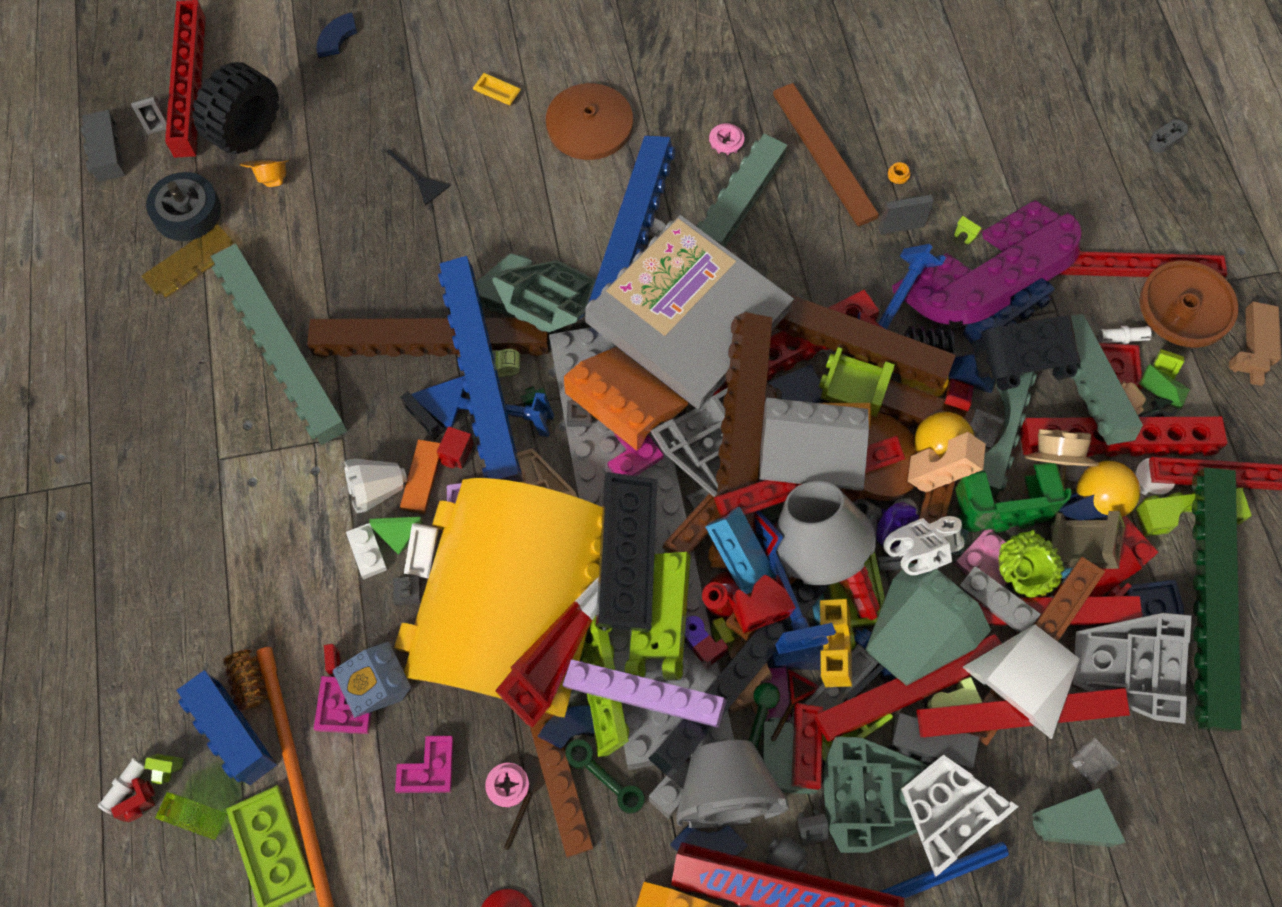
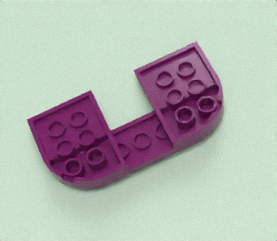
(1033, 247)

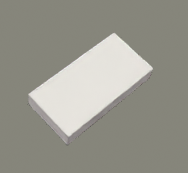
(421, 550)

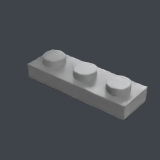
(999, 600)

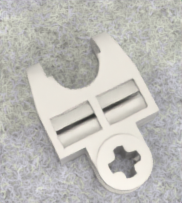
(924, 545)

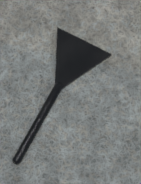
(429, 188)

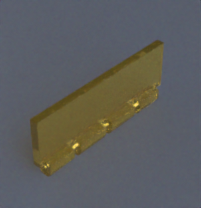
(183, 263)

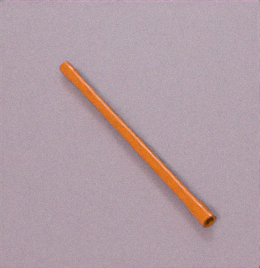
(293, 770)

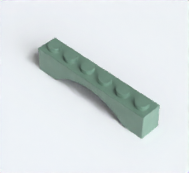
(999, 457)

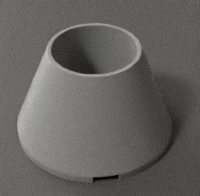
(823, 534)
(728, 787)

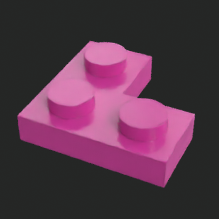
(635, 462)
(334, 712)
(433, 774)

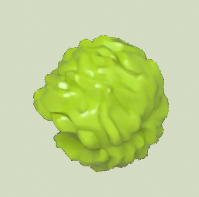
(1030, 564)

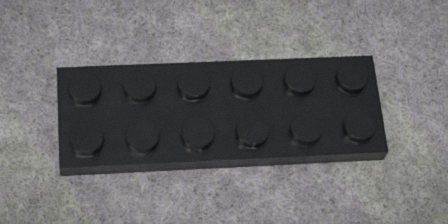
(627, 553)

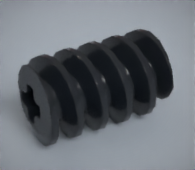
(940, 339)

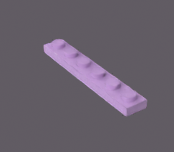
(645, 693)

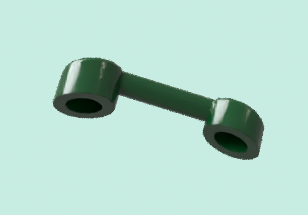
(766, 697)
(629, 798)

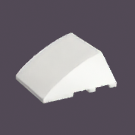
(1030, 674)
(952, 810)

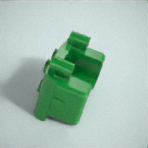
(1044, 501)

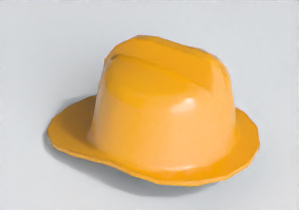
(267, 171)

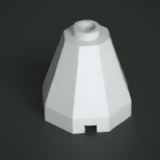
(372, 482)

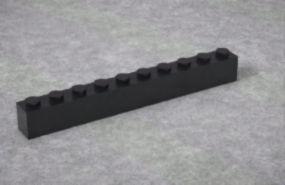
(731, 682)

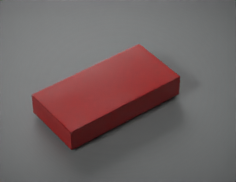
(959, 394)

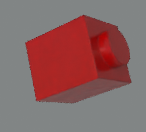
(455, 448)

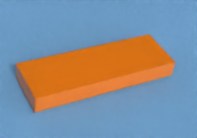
(421, 477)

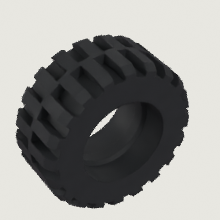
(235, 107)

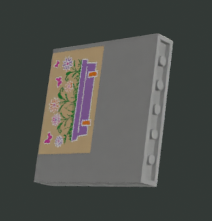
(678, 308)

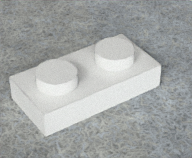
(366, 551)

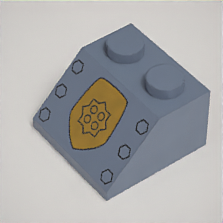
(372, 680)

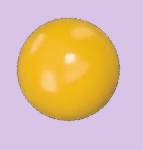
(938, 429)
(1113, 487)

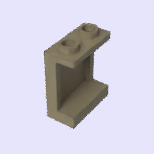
(1093, 539)

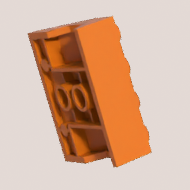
(622, 395)

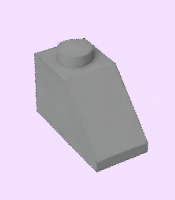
(150, 114)
(668, 793)

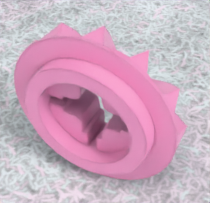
(722, 132)
(497, 777)

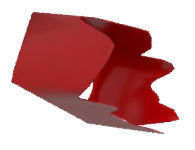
(765, 605)

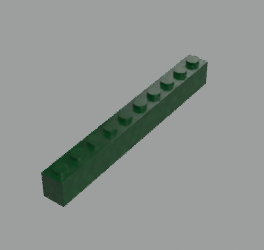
(1216, 601)

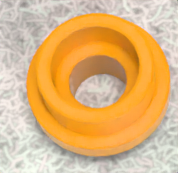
(899, 168)

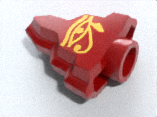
(861, 594)

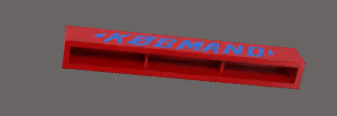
(765, 884)

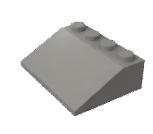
(814, 443)

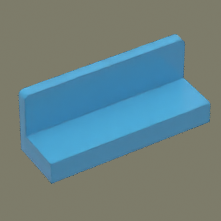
(739, 549)

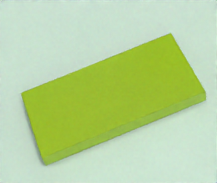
(270, 849)

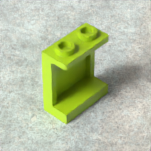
(855, 381)

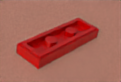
(807, 747)

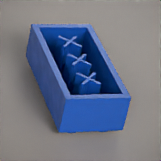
(226, 728)

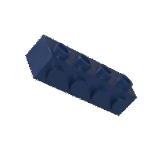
(1021, 307)

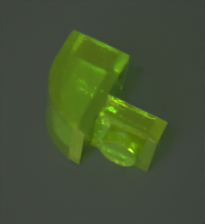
(191, 815)

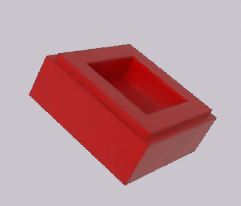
(332, 658)

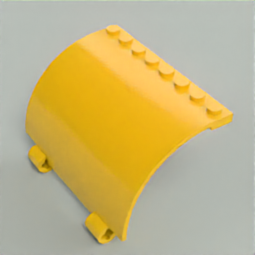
(498, 581)

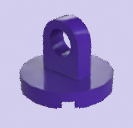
(893, 519)

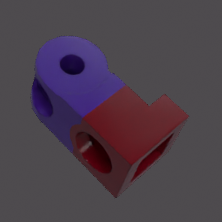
(702, 644)

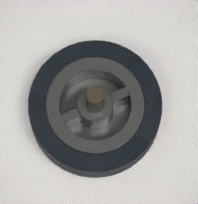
(183, 206)

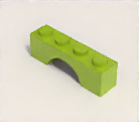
(1162, 515)

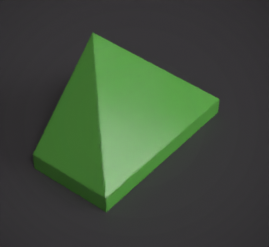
(1164, 386)
(394, 531)

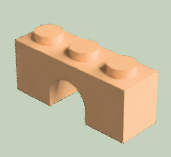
(962, 458)

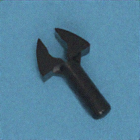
(1158, 404)

